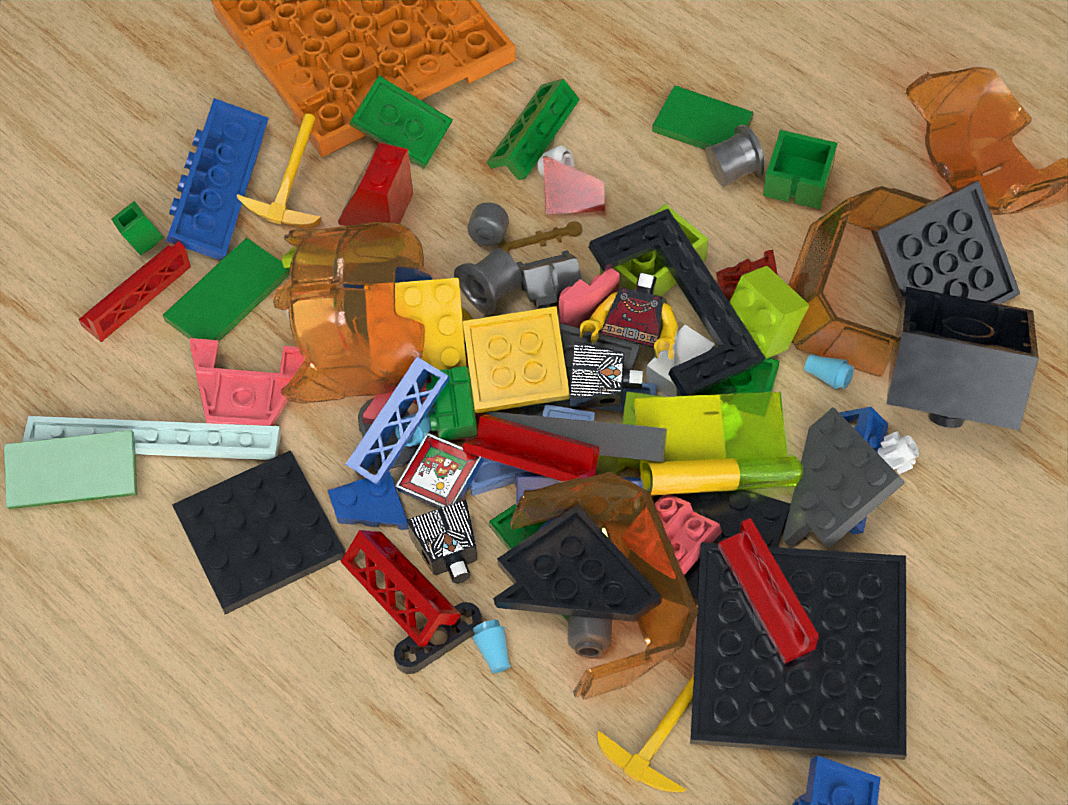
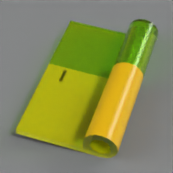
(718, 443)

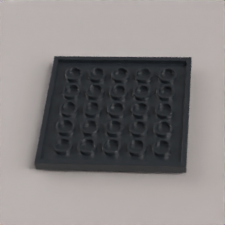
(828, 701)

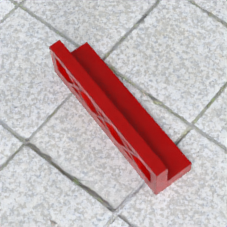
(136, 291)
(533, 449)
(407, 579)
(769, 593)

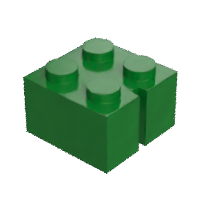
(800, 169)

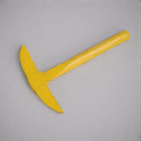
(277, 211)
(638, 766)

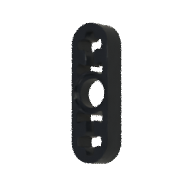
(423, 659)

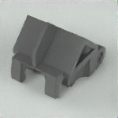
(548, 278)

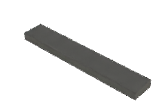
(612, 438)

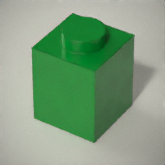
(137, 228)

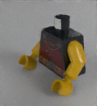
(635, 317)

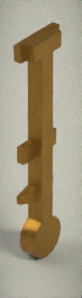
(572, 229)

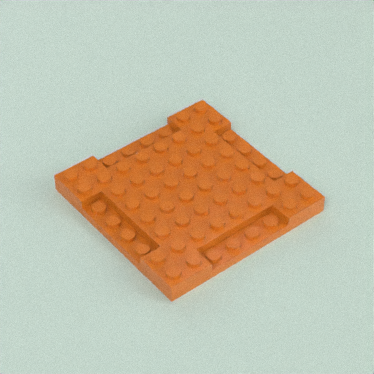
(331, 52)

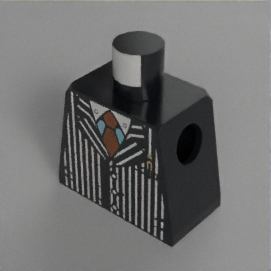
(600, 377)
(445, 540)

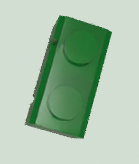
(454, 406)

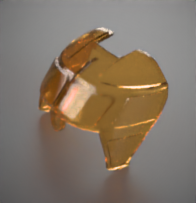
(972, 132)
(349, 335)

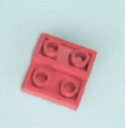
(582, 300)
(685, 529)

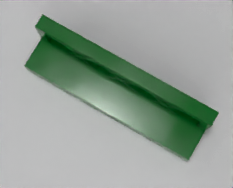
(534, 128)

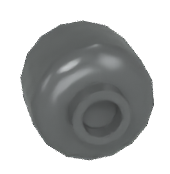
(486, 222)
(589, 635)

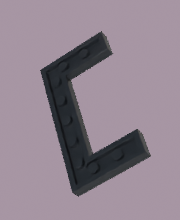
(736, 347)

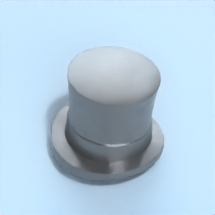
(736, 156)
(488, 280)

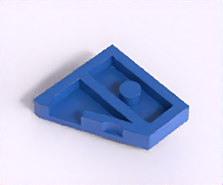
(368, 503)

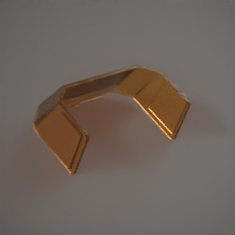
(820, 328)
(634, 526)

